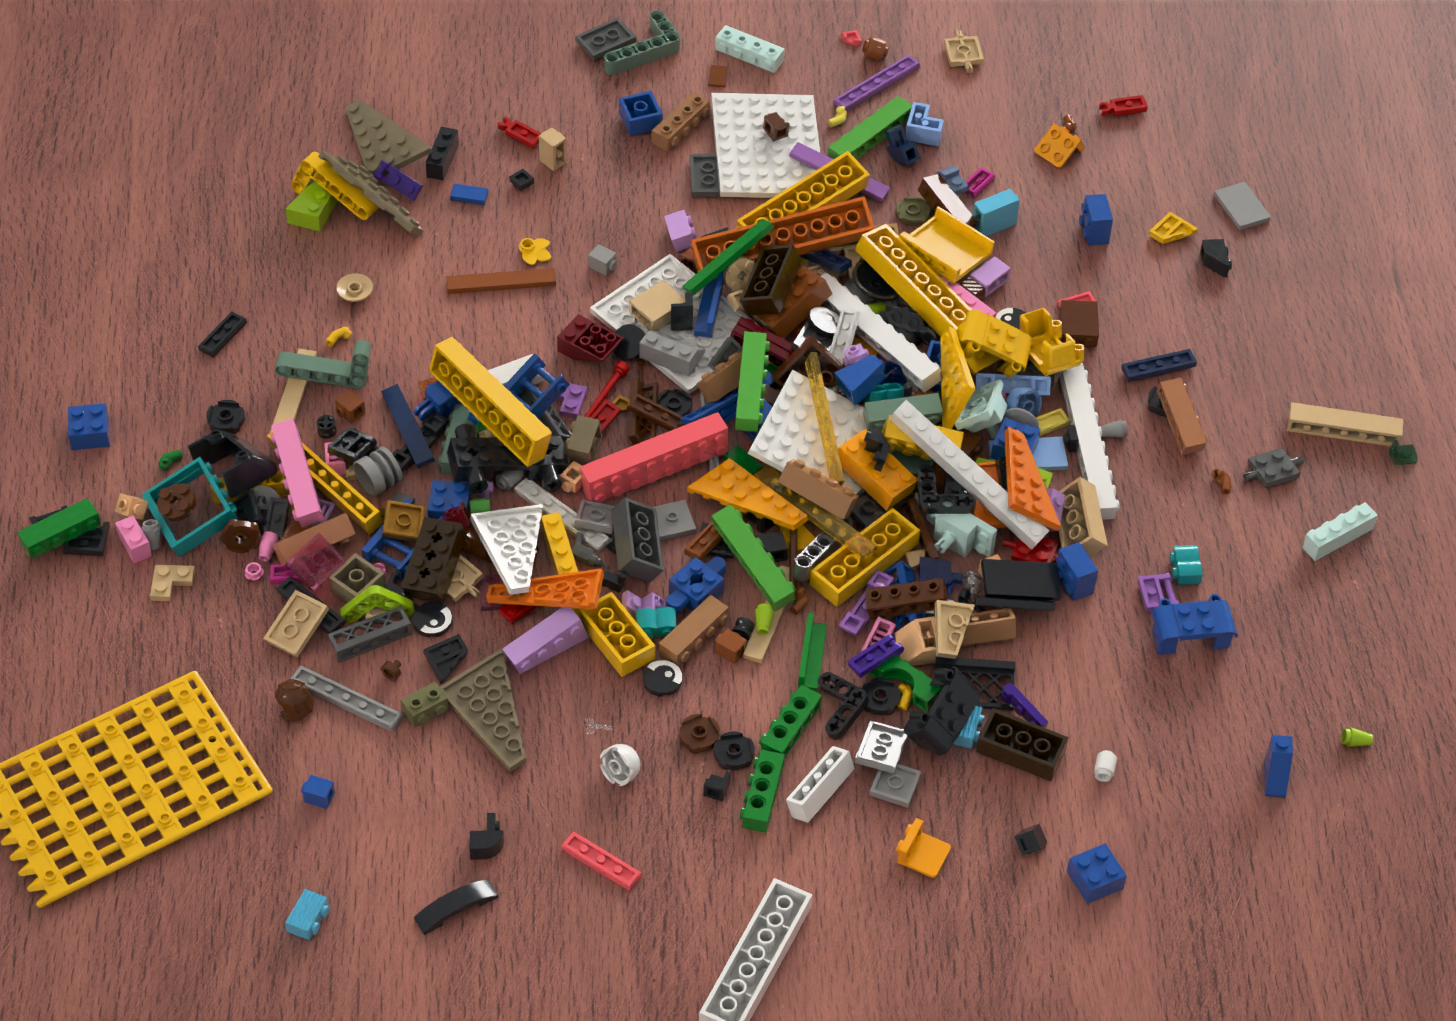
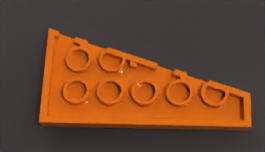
(1024, 483)
(562, 590)

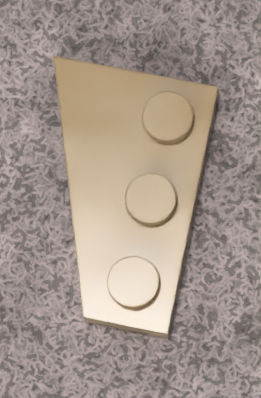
(950, 626)

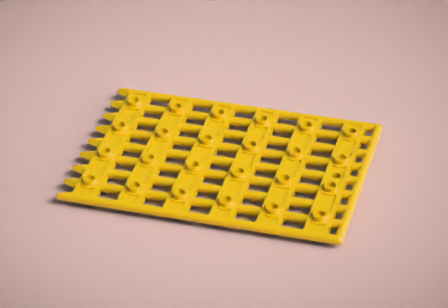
(137, 775)

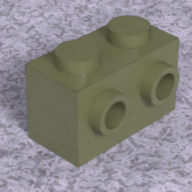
(424, 704)

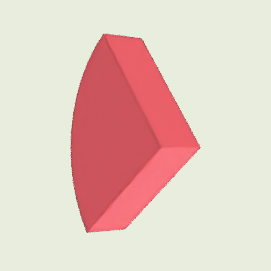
(852, 38)

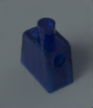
(935, 568)

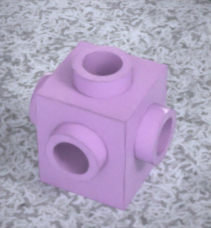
(854, 354)

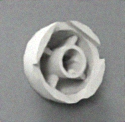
(620, 764)

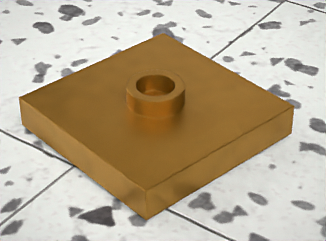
(403, 520)

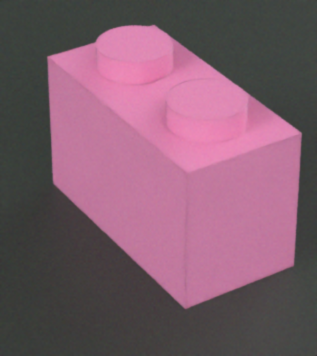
(133, 539)

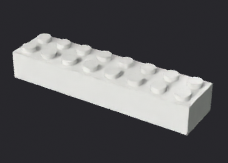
(758, 954)

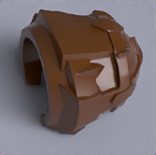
(294, 699)

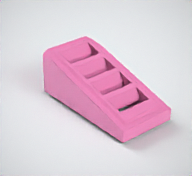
(334, 462)
(880, 623)

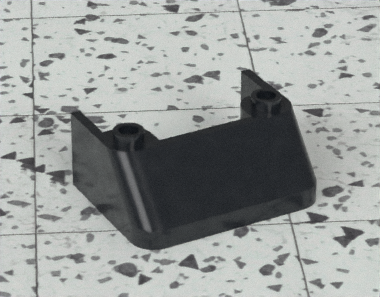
(251, 464)

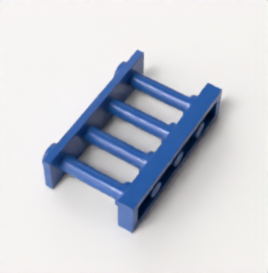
(523, 378)
(373, 549)

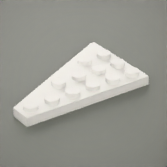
(510, 542)

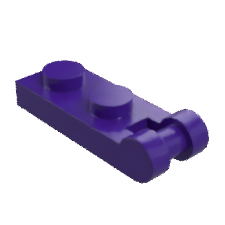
(398, 180)
(875, 655)
(1022, 705)

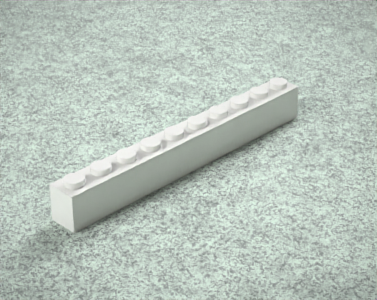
(883, 337)
(1089, 446)
(966, 472)

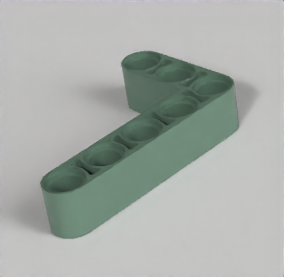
(662, 45)
(327, 370)

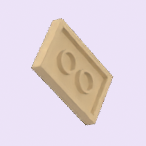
(296, 623)

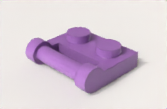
(1151, 590)

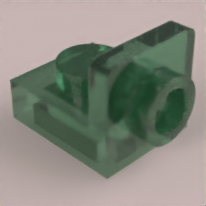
(1402, 454)

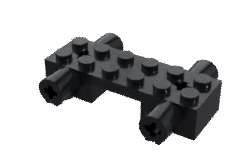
(477, 458)

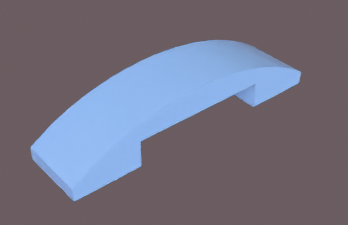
(1038, 383)

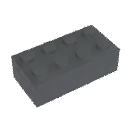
(637, 540)

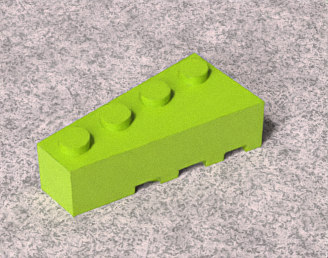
(311, 207)

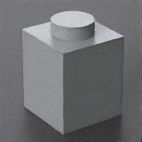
(602, 260)

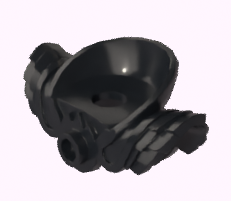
(910, 325)

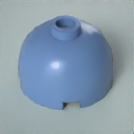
(1024, 398)

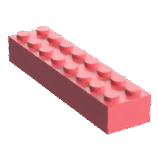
(654, 458)

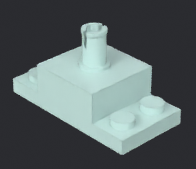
(984, 409)
(962, 533)

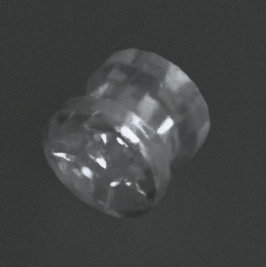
(972, 582)

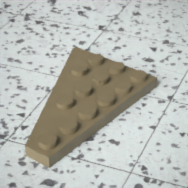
(383, 139)
(376, 193)
(487, 707)

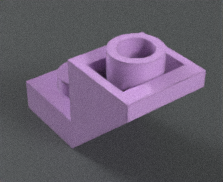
(632, 602)

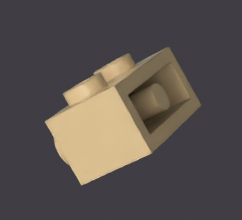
(552, 149)

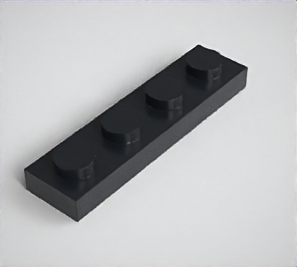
(331, 621)

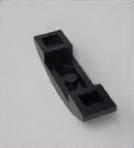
(431, 430)
(454, 903)

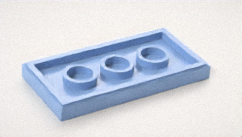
(1048, 455)

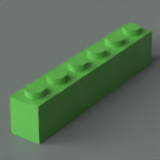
(872, 129)
(750, 382)
(753, 557)

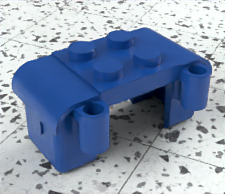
(1192, 622)

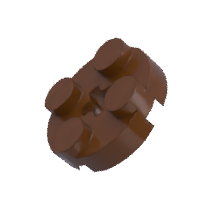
(170, 495)
(235, 528)
(697, 743)

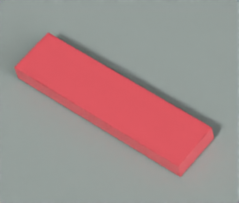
(601, 861)

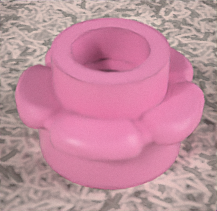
(253, 571)

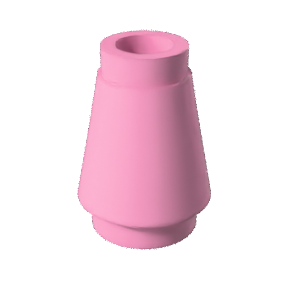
(266, 545)

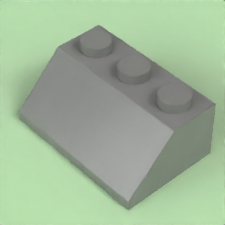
(670, 352)

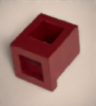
(458, 515)

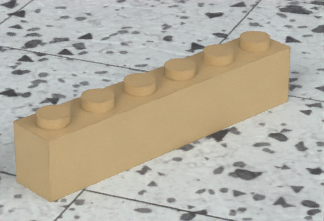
(1344, 424)

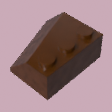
(796, 362)

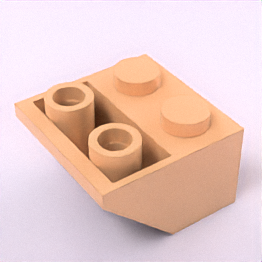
(918, 641)

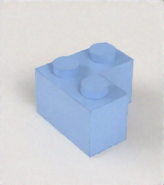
(923, 128)

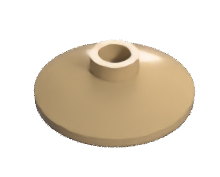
(354, 287)

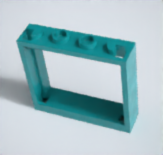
(208, 529)

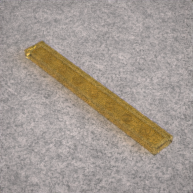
(824, 418)
(819, 516)

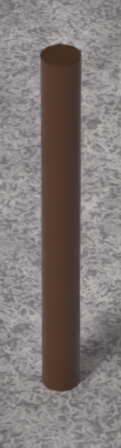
(793, 554)

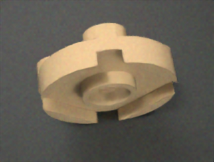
(731, 274)

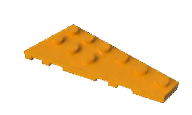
(745, 492)

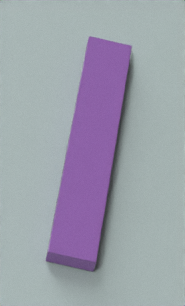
(877, 83)
(817, 160)

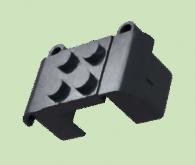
(947, 715)

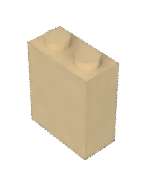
(654, 305)

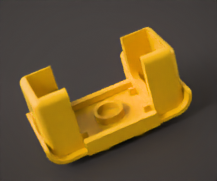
(997, 338)
(1046, 349)

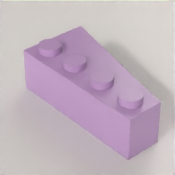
(546, 640)

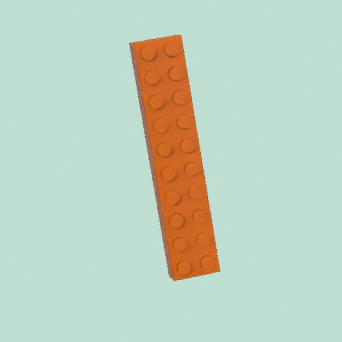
(805, 230)

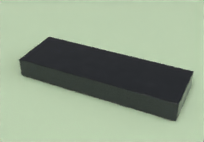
(222, 334)

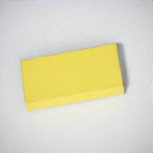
(1052, 421)

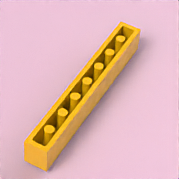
(341, 492)

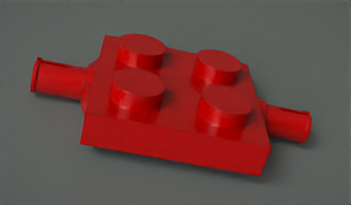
(1043, 552)

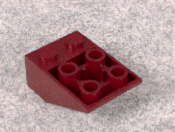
(587, 340)

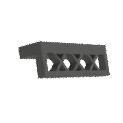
(549, 417)
(373, 637)

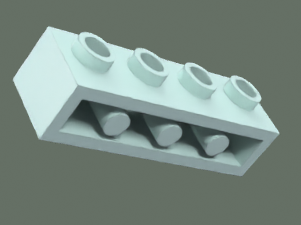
(749, 49)
(1339, 531)

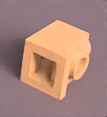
(571, 478)

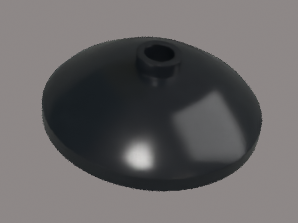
(871, 283)

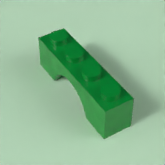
(899, 669)

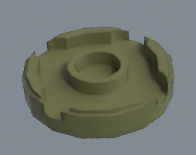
(912, 211)

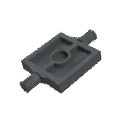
(1273, 468)

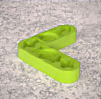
(373, 597)

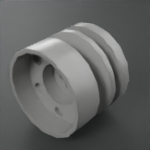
(377, 471)

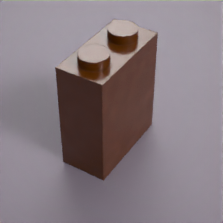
(1080, 321)

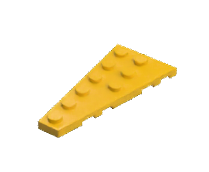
(956, 378)

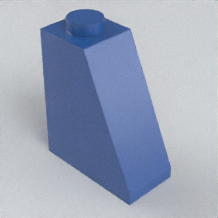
(860, 378)
(1278, 765)

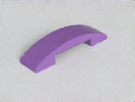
(858, 618)

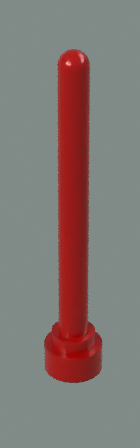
(620, 370)

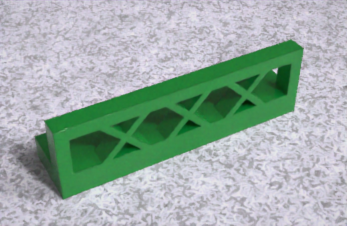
(812, 654)

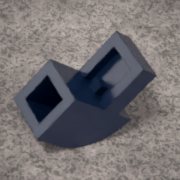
(899, 148)

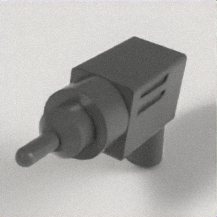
(585, 554)

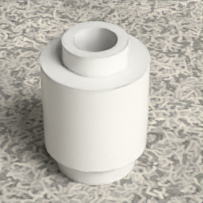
(1105, 766)

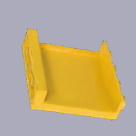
(949, 245)

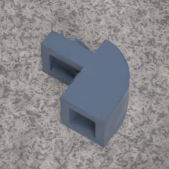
(953, 179)

